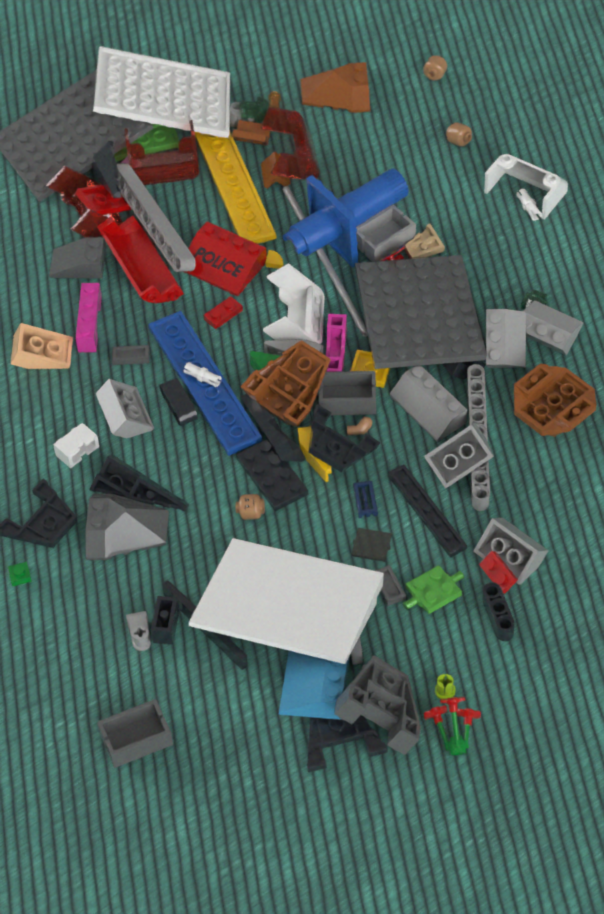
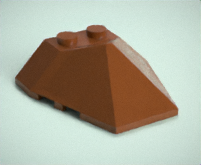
(338, 88)
(289, 383)

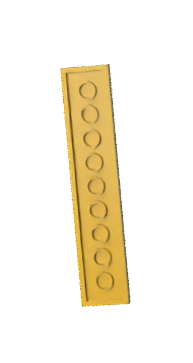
(236, 187)

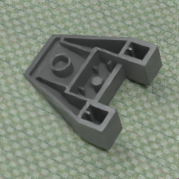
(386, 699)

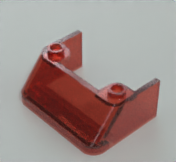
(304, 161)
(164, 166)
(67, 183)

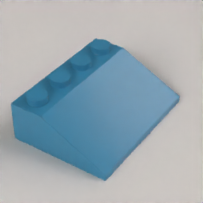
(312, 686)

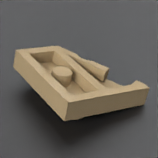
(424, 244)

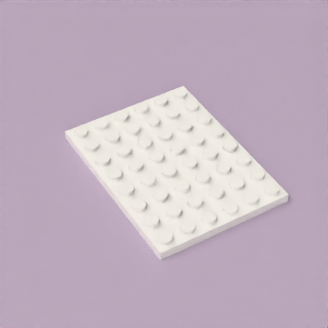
(162, 92)

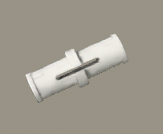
(529, 204)
(202, 374)

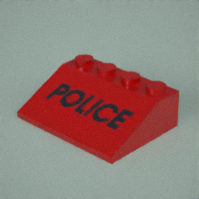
(225, 258)

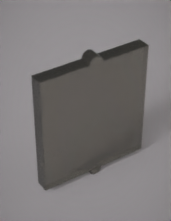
(371, 544)

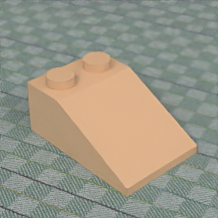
(40, 348)

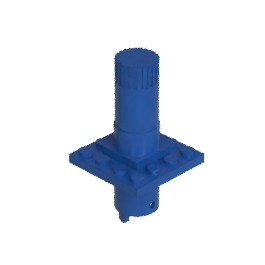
(335, 220)

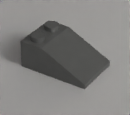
(79, 259)

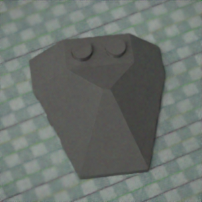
(122, 525)

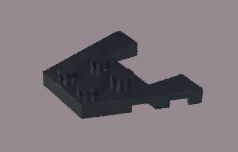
(334, 447)
(47, 524)
(332, 732)

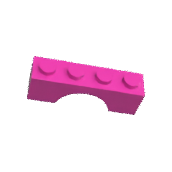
(87, 317)
(336, 341)

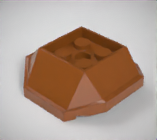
(553, 400)

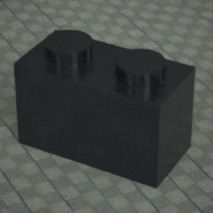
(165, 620)

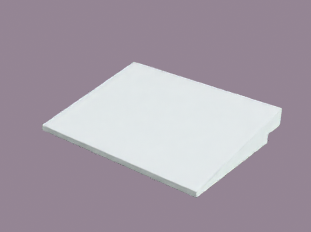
(288, 600)

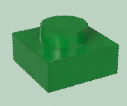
(19, 574)

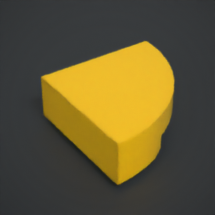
(274, 260)

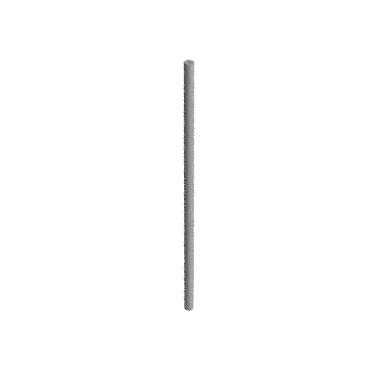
(350, 306)

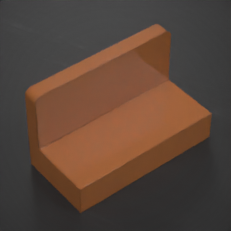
(251, 133)
(267, 166)

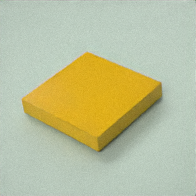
(364, 362)

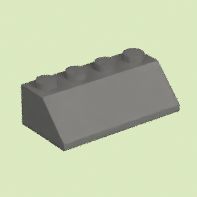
(429, 403)

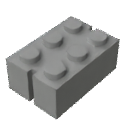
(384, 233)

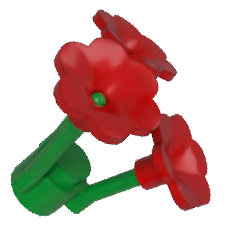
(456, 745)

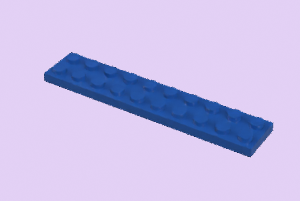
(217, 404)

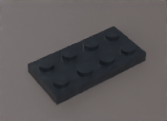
(272, 475)

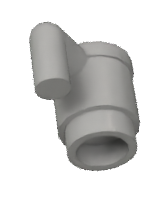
(235, 115)

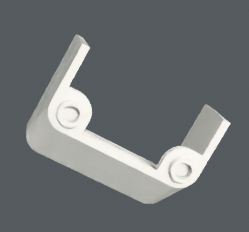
(531, 174)
(304, 305)

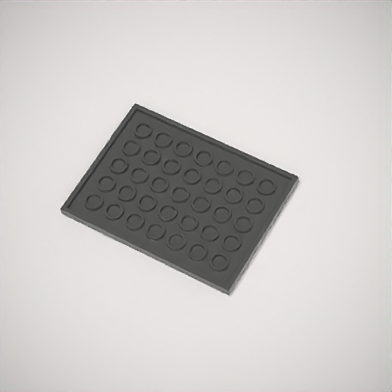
(63, 134)
(419, 312)

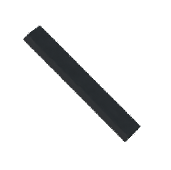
(427, 510)
(220, 640)

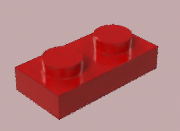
(223, 312)
(498, 571)

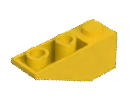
(318, 465)

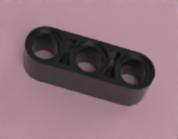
(178, 402)
(498, 619)

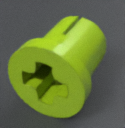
(449, 689)

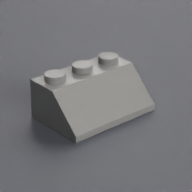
(551, 327)
(505, 338)
(123, 409)
(459, 455)
(513, 546)

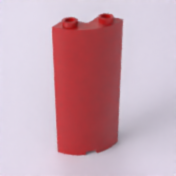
(140, 260)

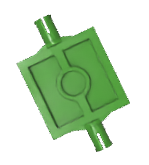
(433, 589)

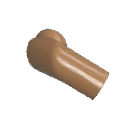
(361, 428)

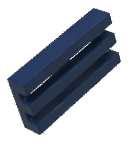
(367, 511)

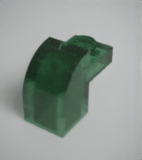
(254, 109)

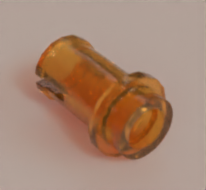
(274, 98)

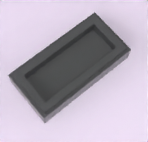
(130, 355)
(391, 590)

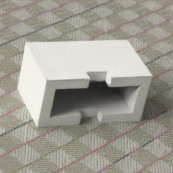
(76, 444)

